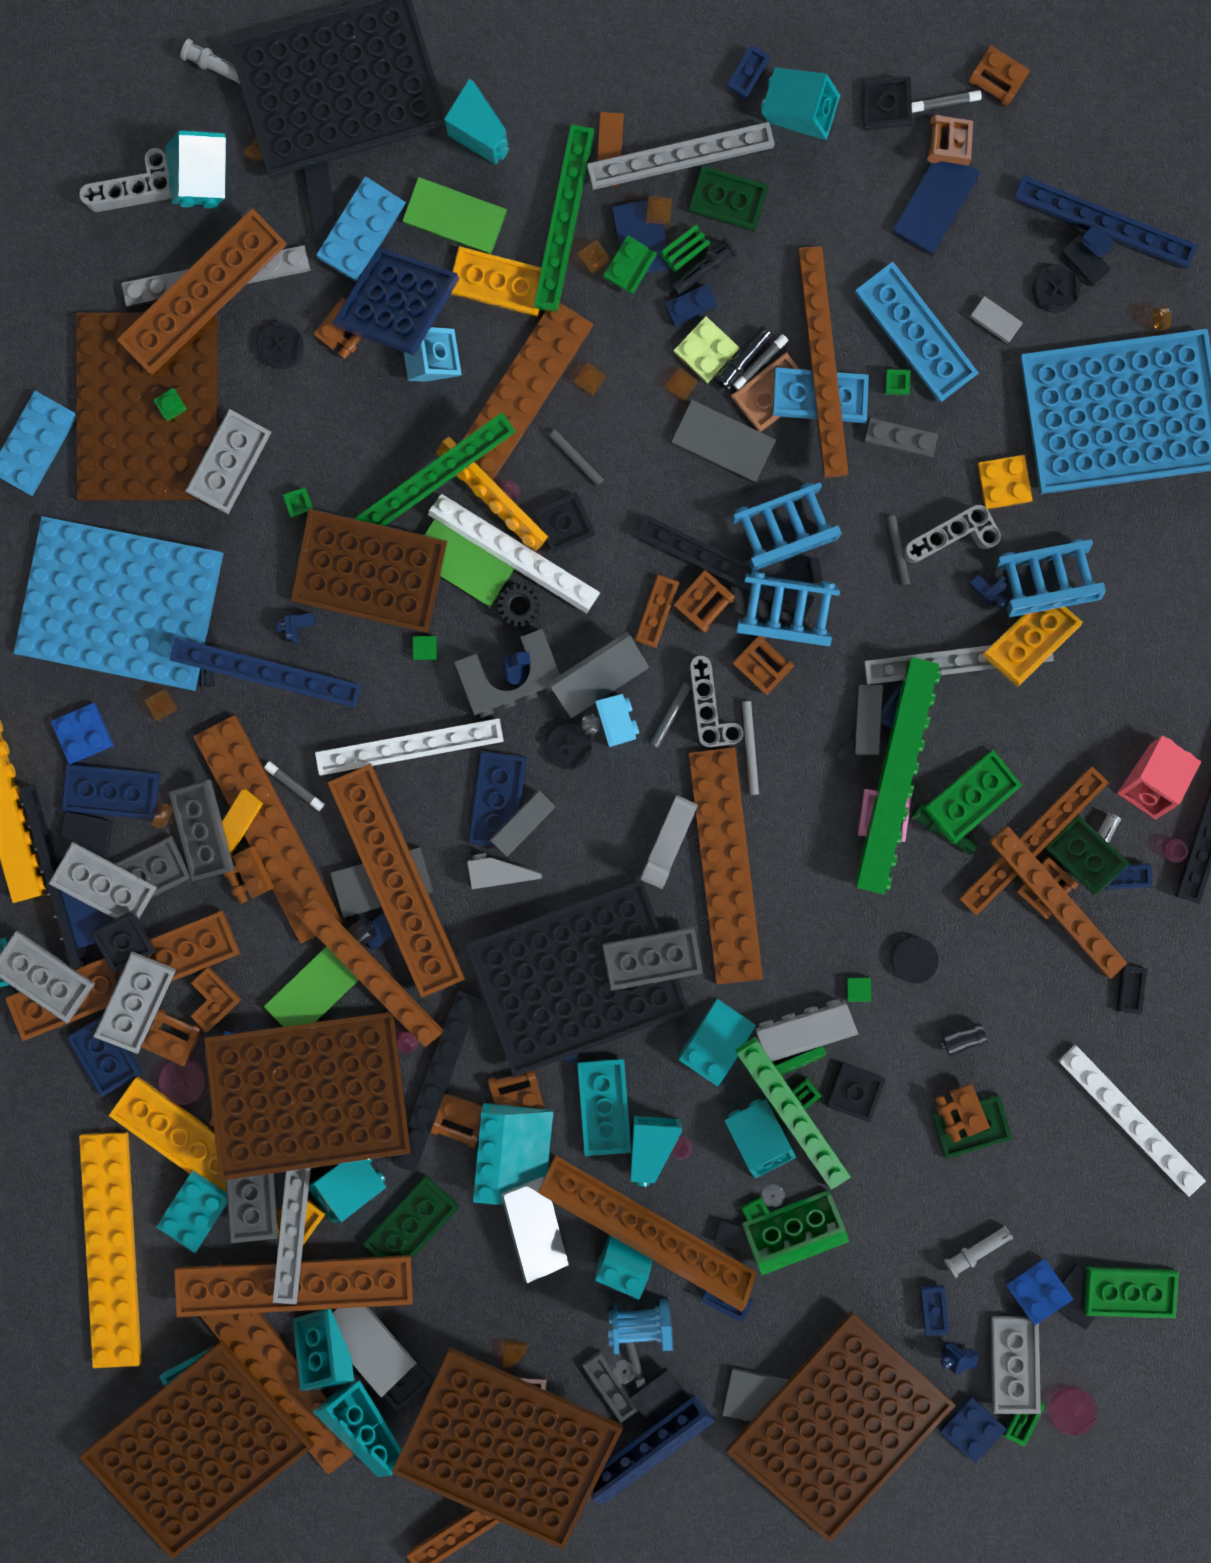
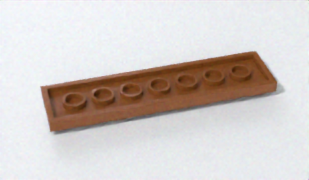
(202, 291)
(531, 379)

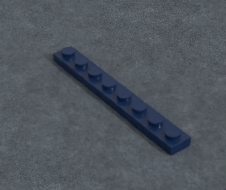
(1117, 226)
(265, 672)

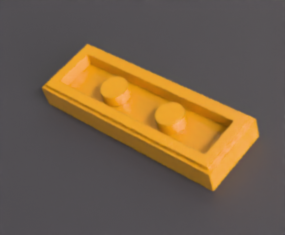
(240, 818)

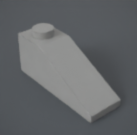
(494, 872)

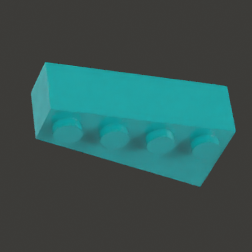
(360, 1427)

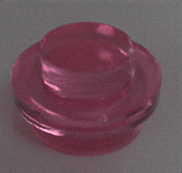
(510, 489)
(1176, 850)
(407, 1042)
(682, 1148)

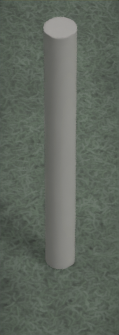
(750, 748)

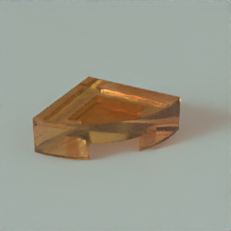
(253, 151)
(161, 820)
(513, 1353)

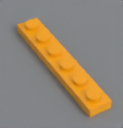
(498, 501)

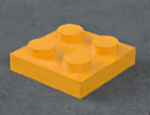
(1004, 482)

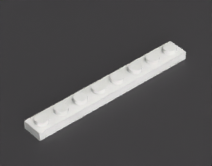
(513, 553)
(409, 747)
(1131, 1120)

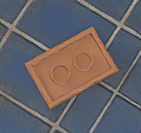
(756, 396)

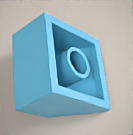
(435, 357)
(616, 720)

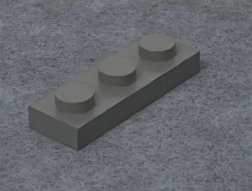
(901, 438)

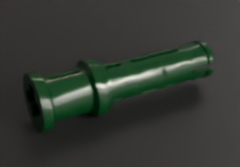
(918, 814)

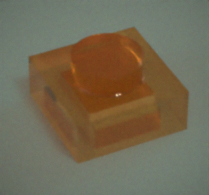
(659, 210)
(594, 257)
(590, 379)
(681, 384)
(161, 705)

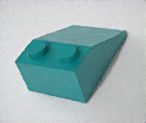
(714, 1042)
(321, 1352)

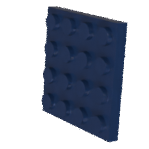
(396, 300)

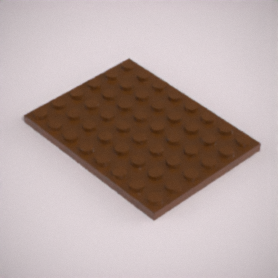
(121, 435)
(306, 1096)
(840, 1427)
(507, 1448)
(197, 1450)

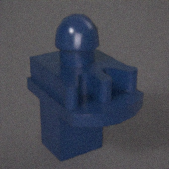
(1097, 241)
(990, 593)
(292, 624)
(515, 668)
(956, 1359)

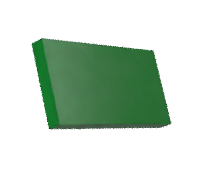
(972, 797)
(1131, 1292)

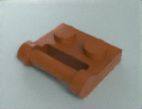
(1003, 70)
(958, 140)
(699, 595)
(757, 670)
(1057, 873)
(168, 1045)
(523, 1097)
(459, 1112)

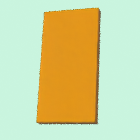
(496, 281)
(1031, 642)

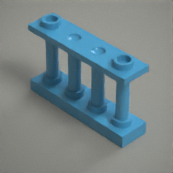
(782, 549)
(1043, 599)
(796, 630)
(641, 1326)

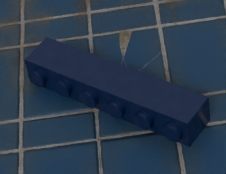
(651, 1448)

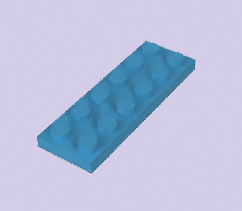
(916, 332)

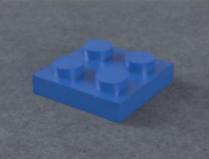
(82, 733)
(1039, 1291)

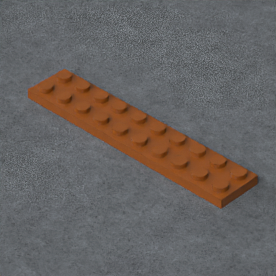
(271, 831)
(725, 866)
(396, 880)
(184, 949)
(648, 1233)
(321, 1286)
(276, 1369)

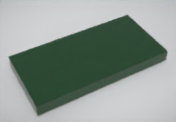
(412, 1221)

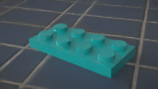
(604, 1107)

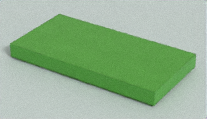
(454, 216)
(470, 565)
(312, 991)

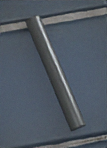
(576, 457)
(898, 550)
(671, 714)

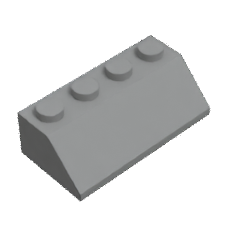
(806, 1030)

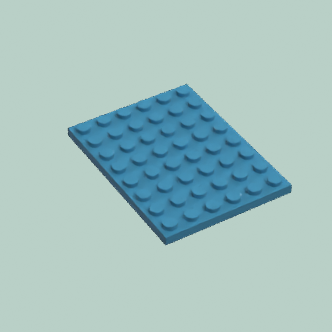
(1120, 410)
(116, 601)

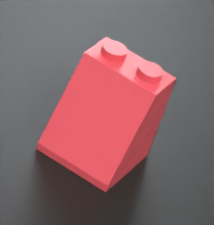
(1160, 778)

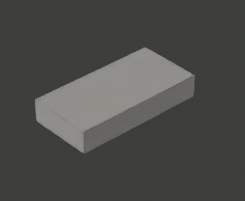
(996, 320)

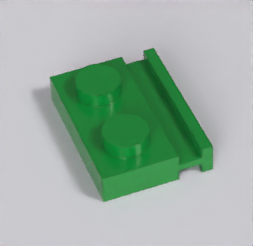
(630, 265)

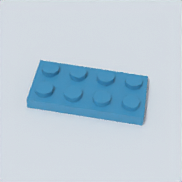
(361, 229)
(795, 395)
(34, 442)

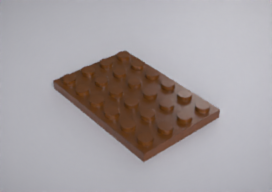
(369, 570)

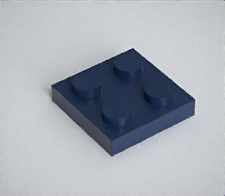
(972, 1429)

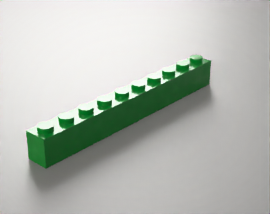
(896, 775)

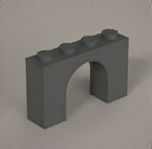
(485, 697)

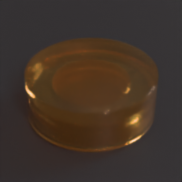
(1161, 318)

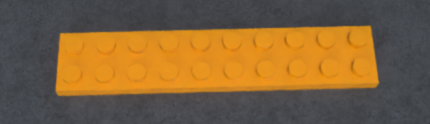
(182, 1138)
(110, 1249)

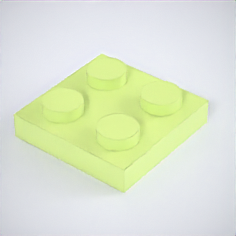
(706, 350)

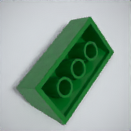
(795, 1232)

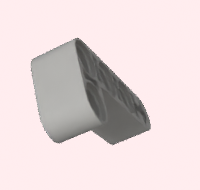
(128, 185)
(947, 536)
(709, 701)
(668, 842)

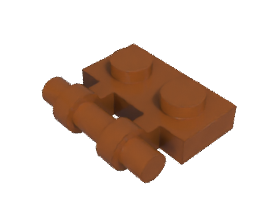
(333, 336)
(253, 874)
(969, 1111)

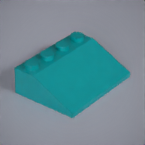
(510, 1149)

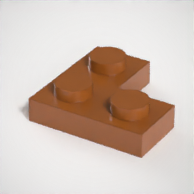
(219, 997)

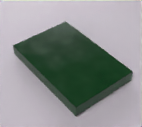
(728, 198)
(1087, 855)
(997, 1133)

